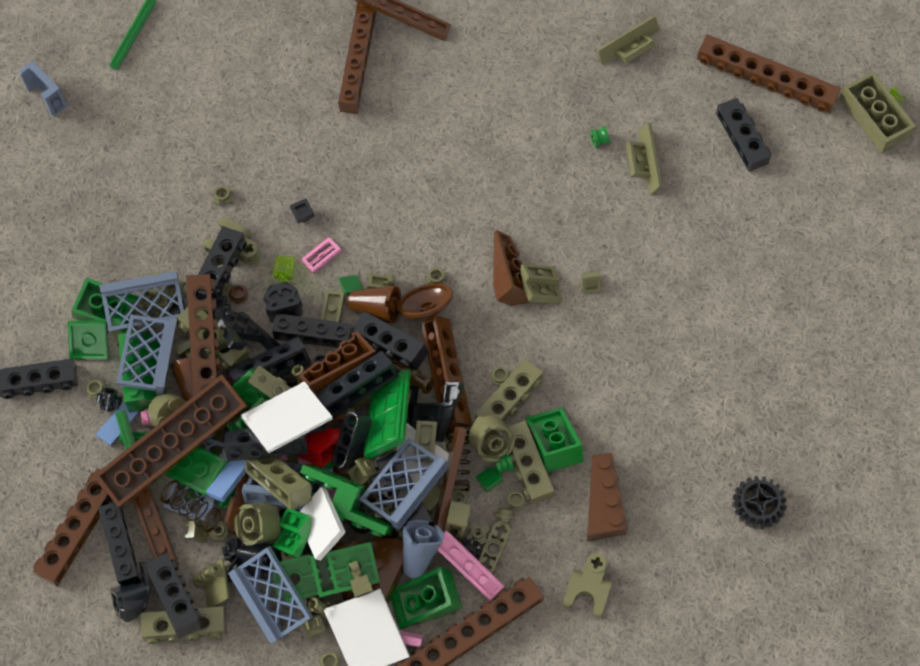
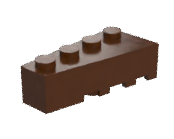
(337, 363)
(606, 508)
(389, 564)

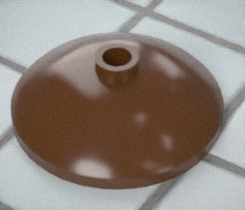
(425, 301)

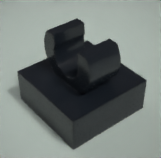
(302, 211)

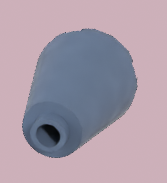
(419, 546)

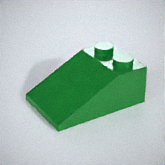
(90, 304)
(555, 439)
(426, 598)

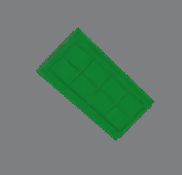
(388, 415)

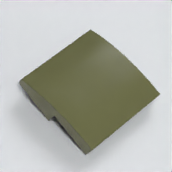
(540, 284)

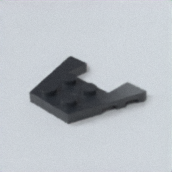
(241, 327)
(435, 412)

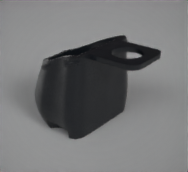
(282, 299)
(249, 551)
(131, 598)

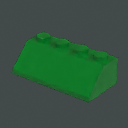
(135, 398)

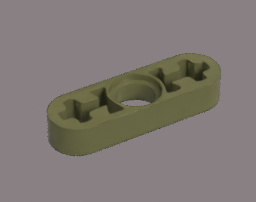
(494, 533)

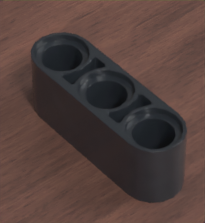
(351, 439)

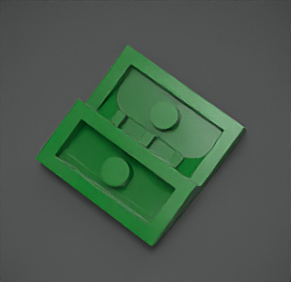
(294, 533)

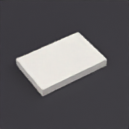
(325, 524)

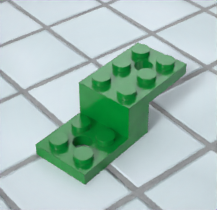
(347, 499)
(331, 573)

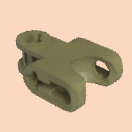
(250, 254)
(590, 583)

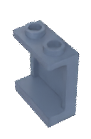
(52, 96)

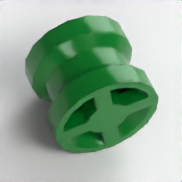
(599, 136)
(504, 464)

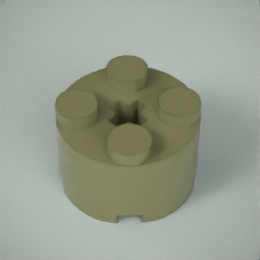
(164, 406)
(491, 438)
(258, 523)

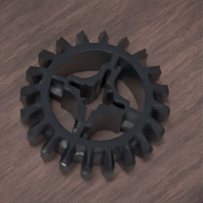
(743, 505)

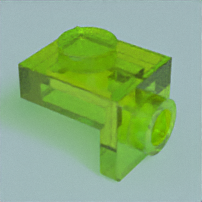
(284, 268)

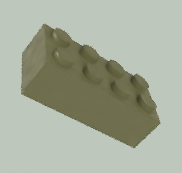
(877, 112)

